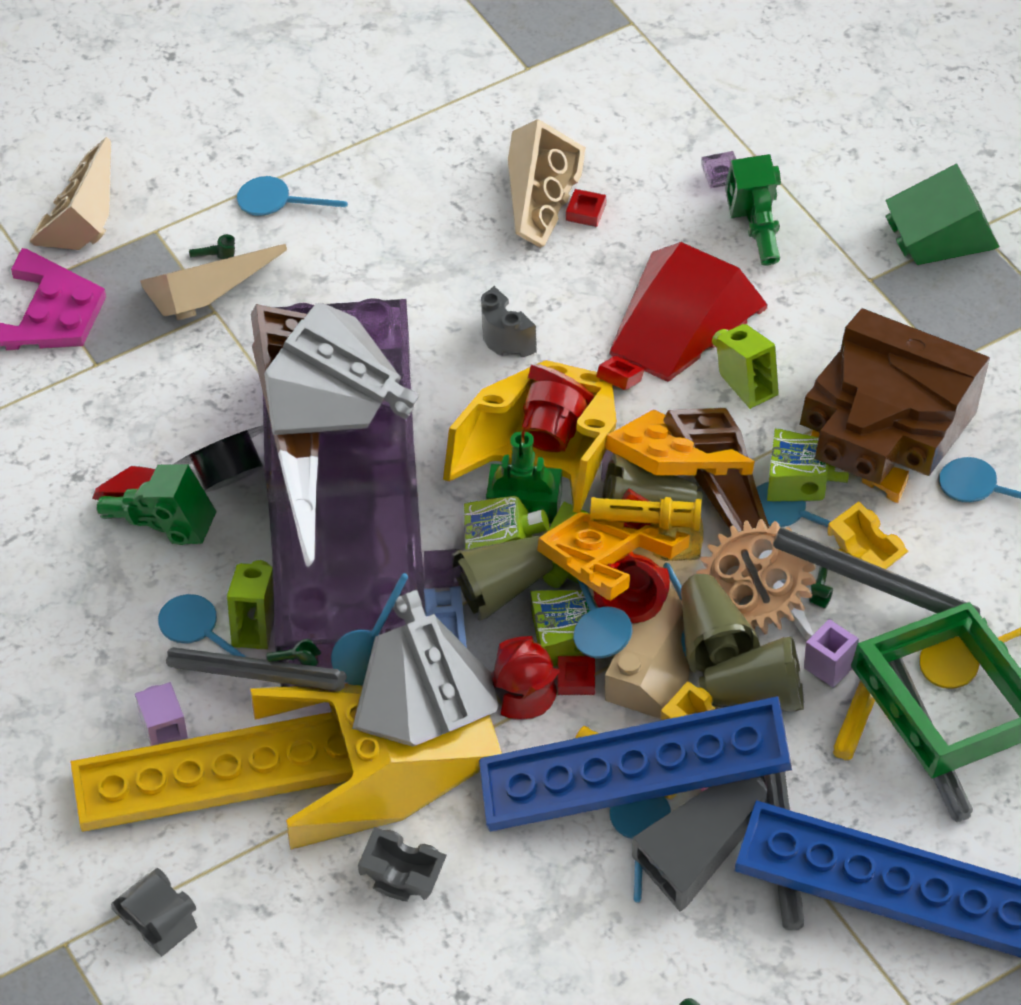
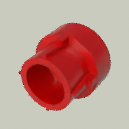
(552, 415)

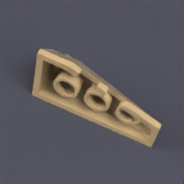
(541, 175)
(81, 206)
(200, 285)
(651, 664)

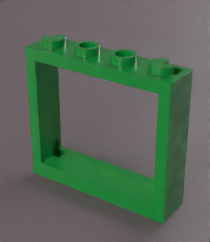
(905, 714)

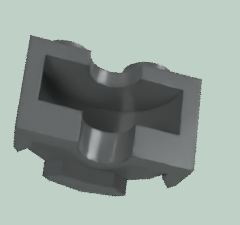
(506, 329)
(398, 867)
(157, 911)

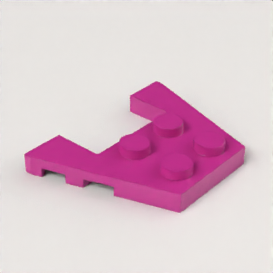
(60, 308)

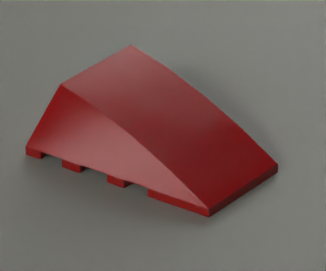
(681, 307)

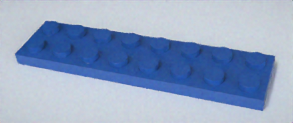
(634, 764)
(883, 877)

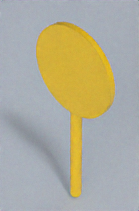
(951, 662)

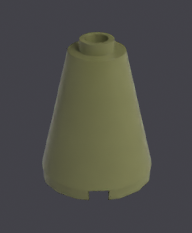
(653, 487)
(499, 573)
(712, 624)
(756, 676)

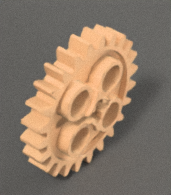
(771, 569)

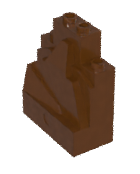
(892, 398)

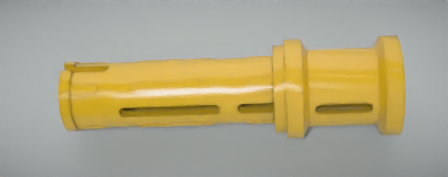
(665, 513)

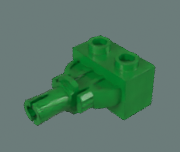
(750, 193)
(535, 486)
(167, 503)

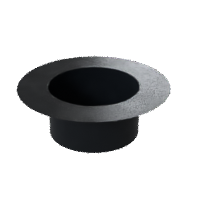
(226, 460)

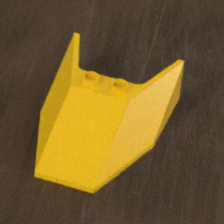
(497, 412)
(387, 777)

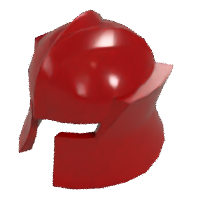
(646, 589)
(526, 670)

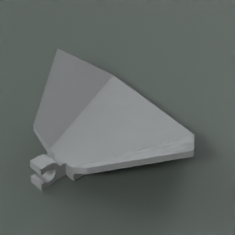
(331, 377)
(421, 680)

